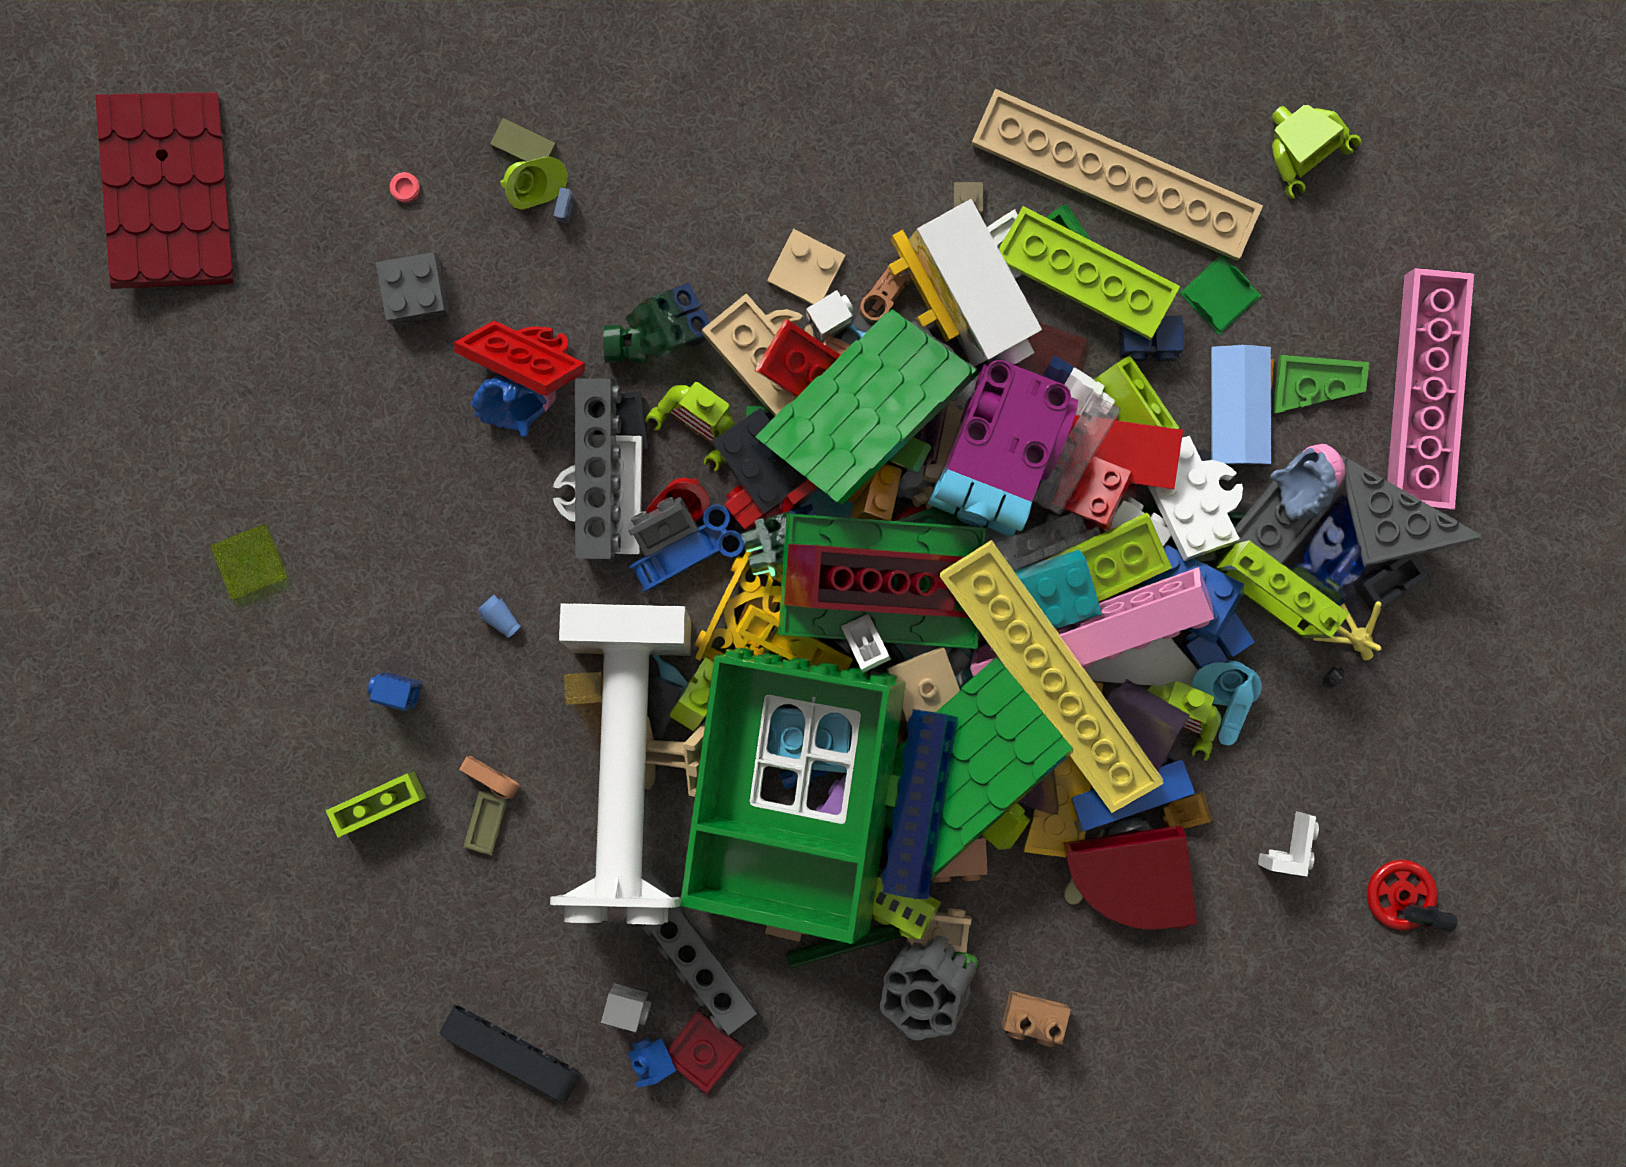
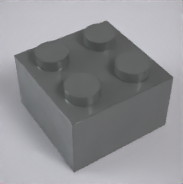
(412, 289)

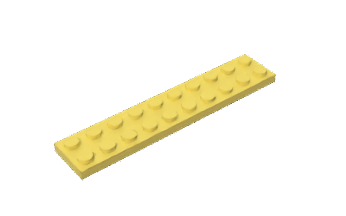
(1051, 675)

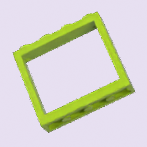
(1280, 591)

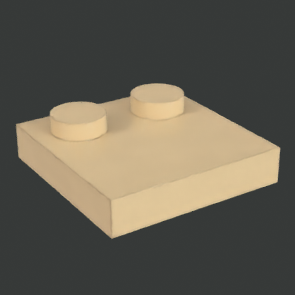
(806, 268)

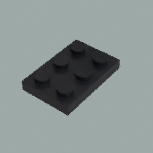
(755, 466)

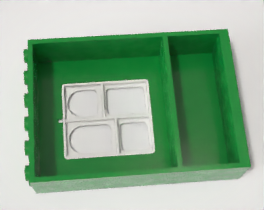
(778, 859)

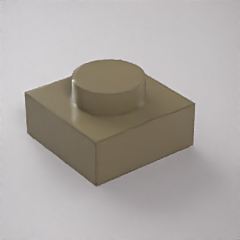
(968, 190)

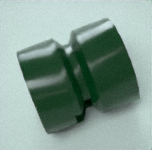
(615, 344)

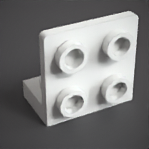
(1300, 856)

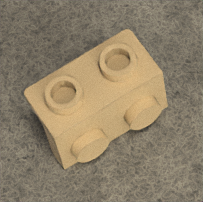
(951, 925)

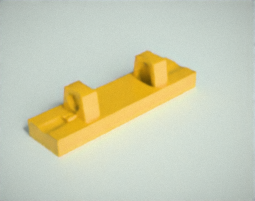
(910, 262)
(757, 625)

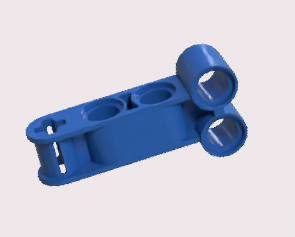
(687, 551)

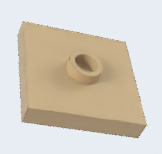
(928, 681)

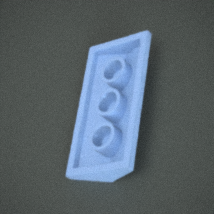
(1241, 404)

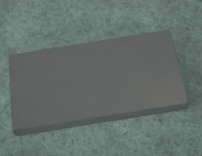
(1269, 526)

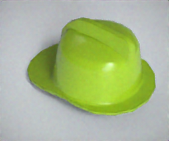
(534, 181)

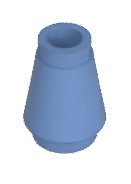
(499, 616)

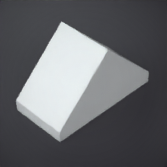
(865, 643)

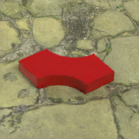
(795, 498)

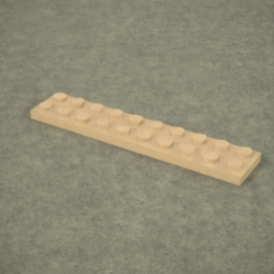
(1116, 175)

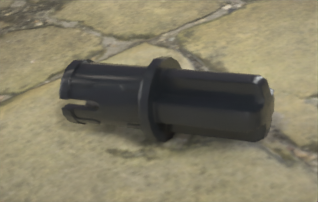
(1430, 918)

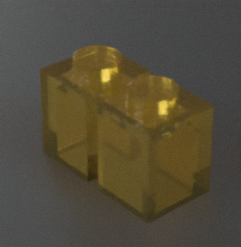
(583, 687)

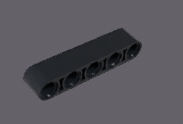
(509, 1054)

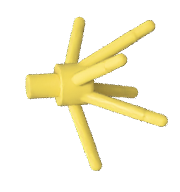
(1359, 637)

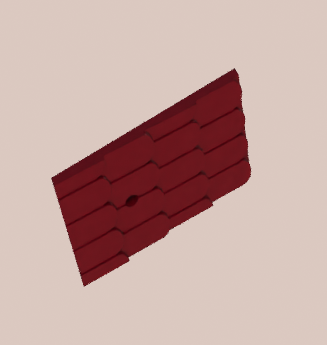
(164, 189)

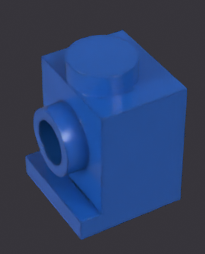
(650, 1061)

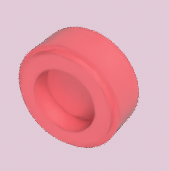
(405, 187)

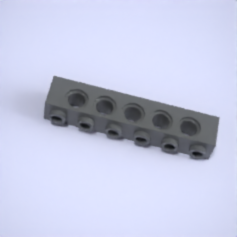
(586, 454)
(723, 1017)

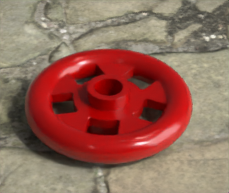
(1378, 887)

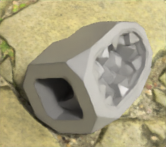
(912, 483)

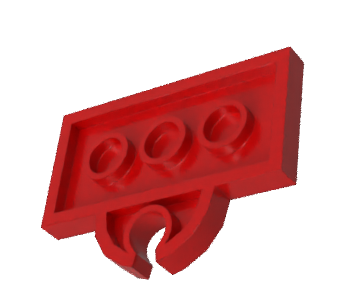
(523, 355)

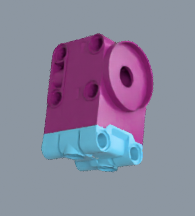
(1004, 447)

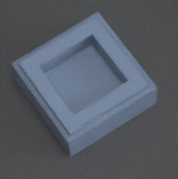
(564, 206)

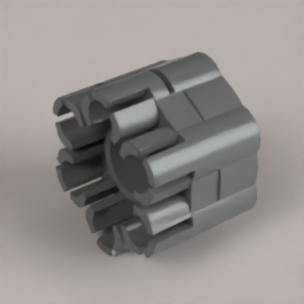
(927, 989)

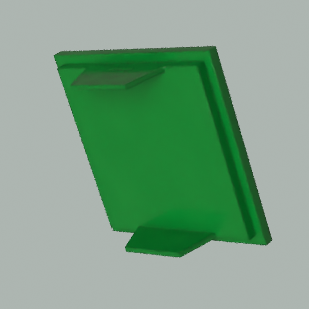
(1220, 294)

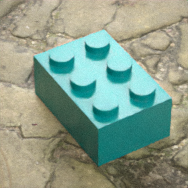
(1062, 588)

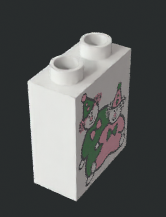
(976, 286)

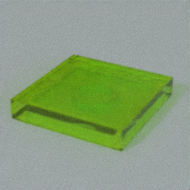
(248, 561)

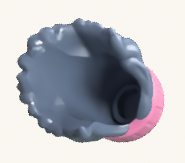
(1310, 481)

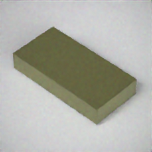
(521, 142)
(485, 823)

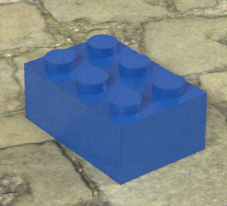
(1222, 588)

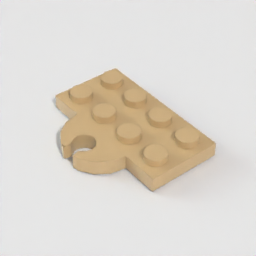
(742, 339)

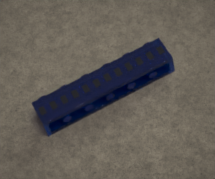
(919, 804)

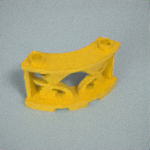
(727, 607)

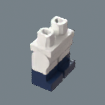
(1079, 384)

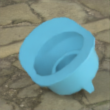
(1223, 678)

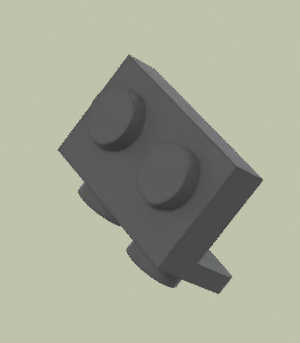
(662, 525)

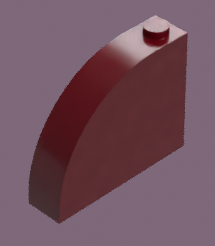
(1136, 877)

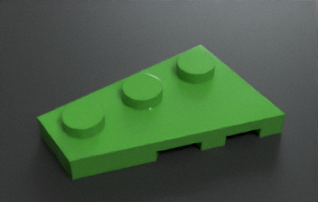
(1314, 380)

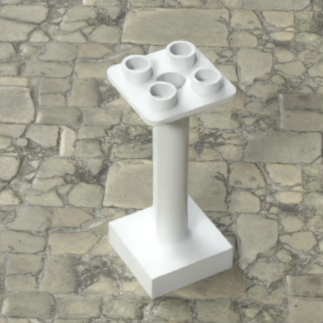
(626, 639)

